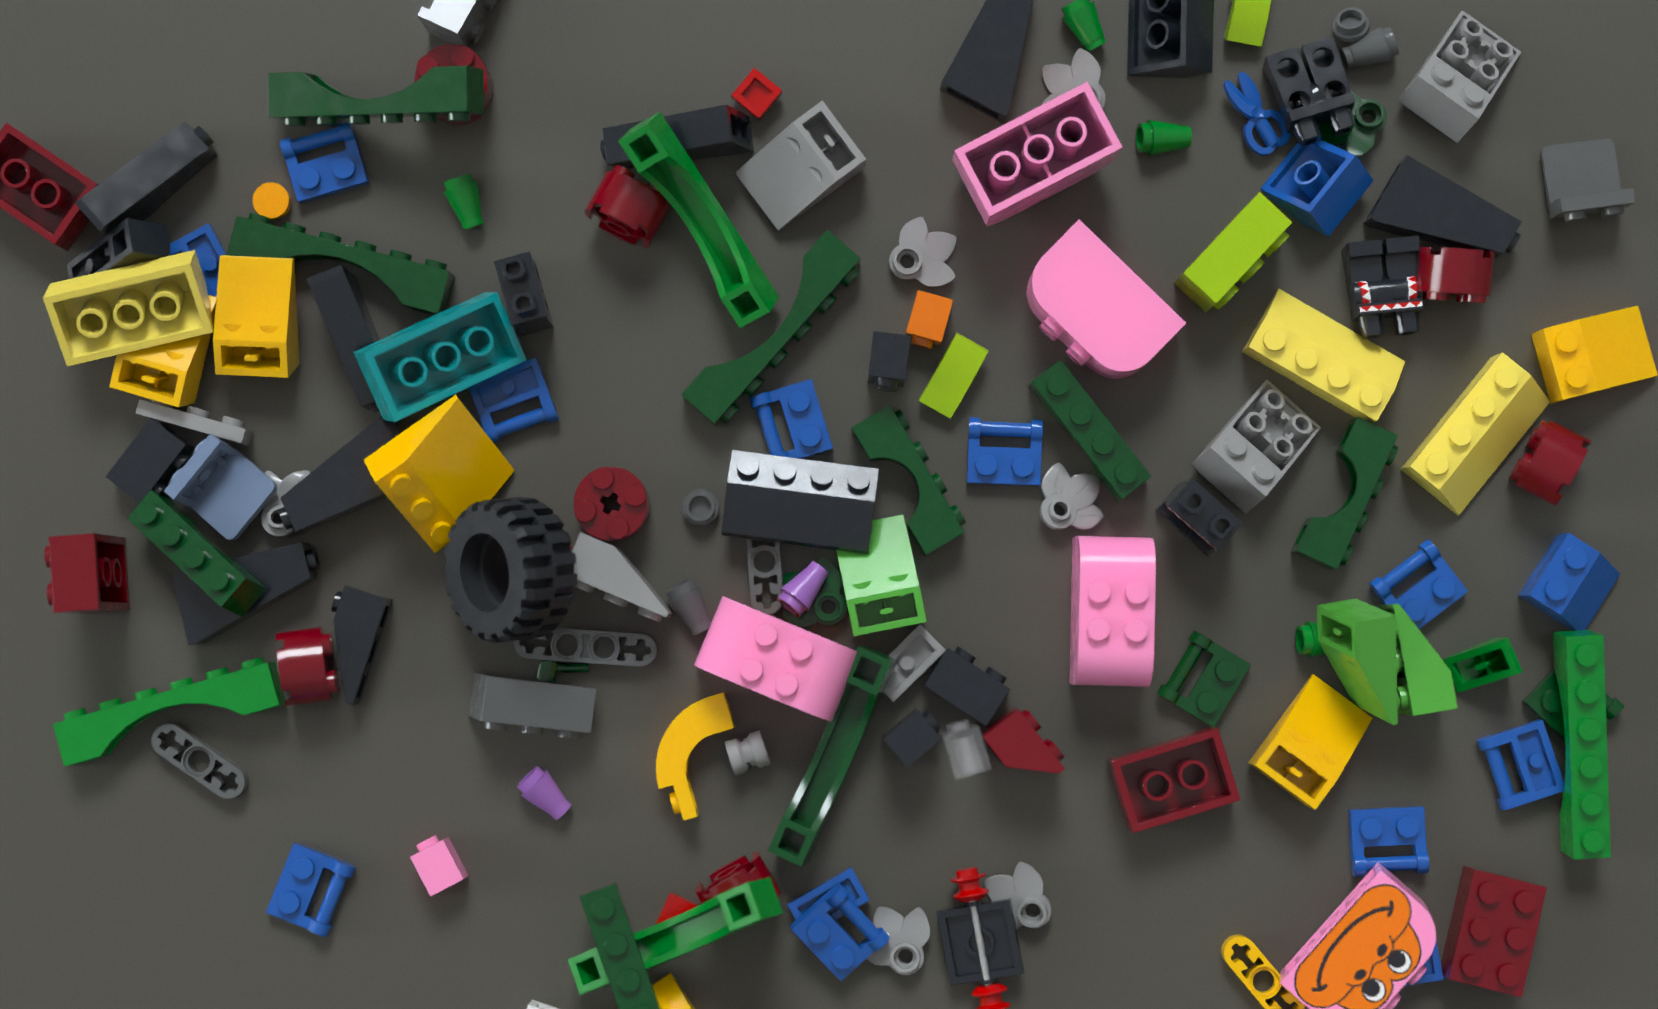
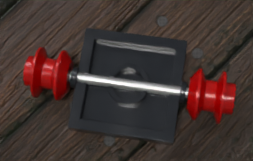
(980, 940)

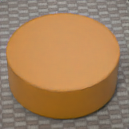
(272, 201)

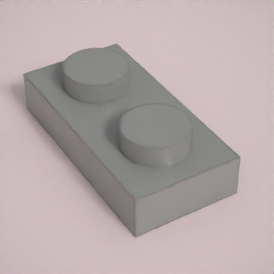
(914, 657)

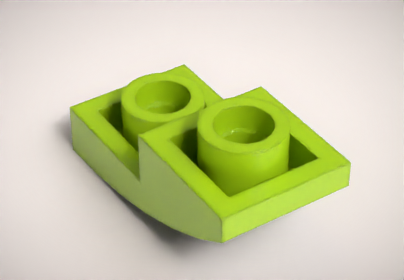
(1247, 21)
(953, 375)

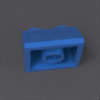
(1318, 185)
(1570, 582)

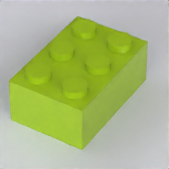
(1235, 254)

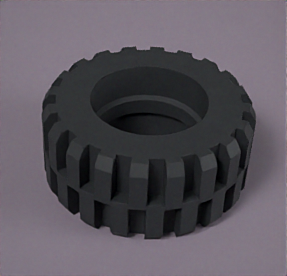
(509, 569)

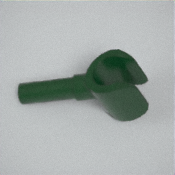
(548, 669)

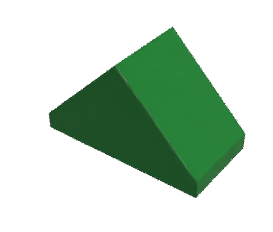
(1483, 664)

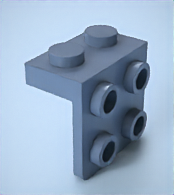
(222, 486)

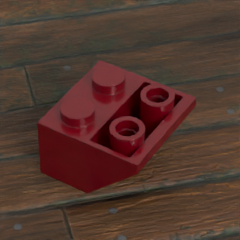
(1018, 745)

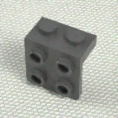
(1583, 180)

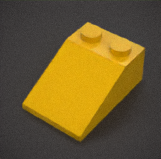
(1594, 354)

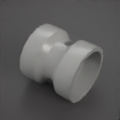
(748, 752)

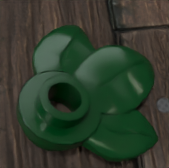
(1363, 133)
(829, 591)

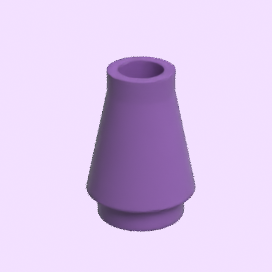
(802, 590)
(543, 792)

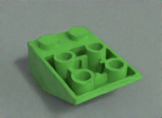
(883, 584)
(1363, 654)
(1423, 677)

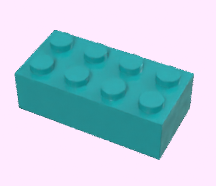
(440, 356)

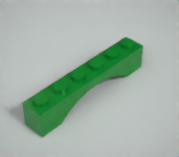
(670, 170)
(97, 734)
(1585, 801)
(688, 931)

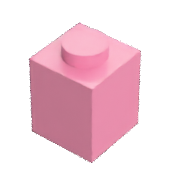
(438, 864)

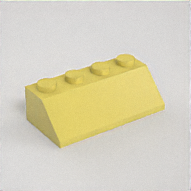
(129, 308)
(1324, 357)
(1477, 433)

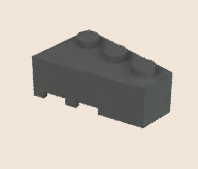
(531, 705)

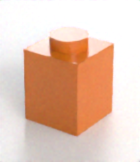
(928, 319)

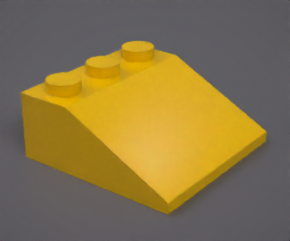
(439, 470)

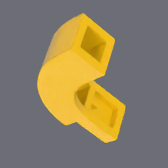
(683, 734)

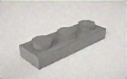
(196, 420)

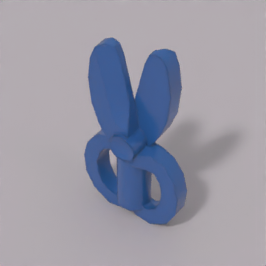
(1250, 105)

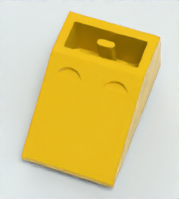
(256, 317)
(165, 371)
(1311, 742)

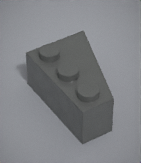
(456, 19)

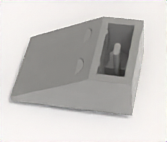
(1460, 77)
(801, 166)
(1256, 447)
(611, 571)

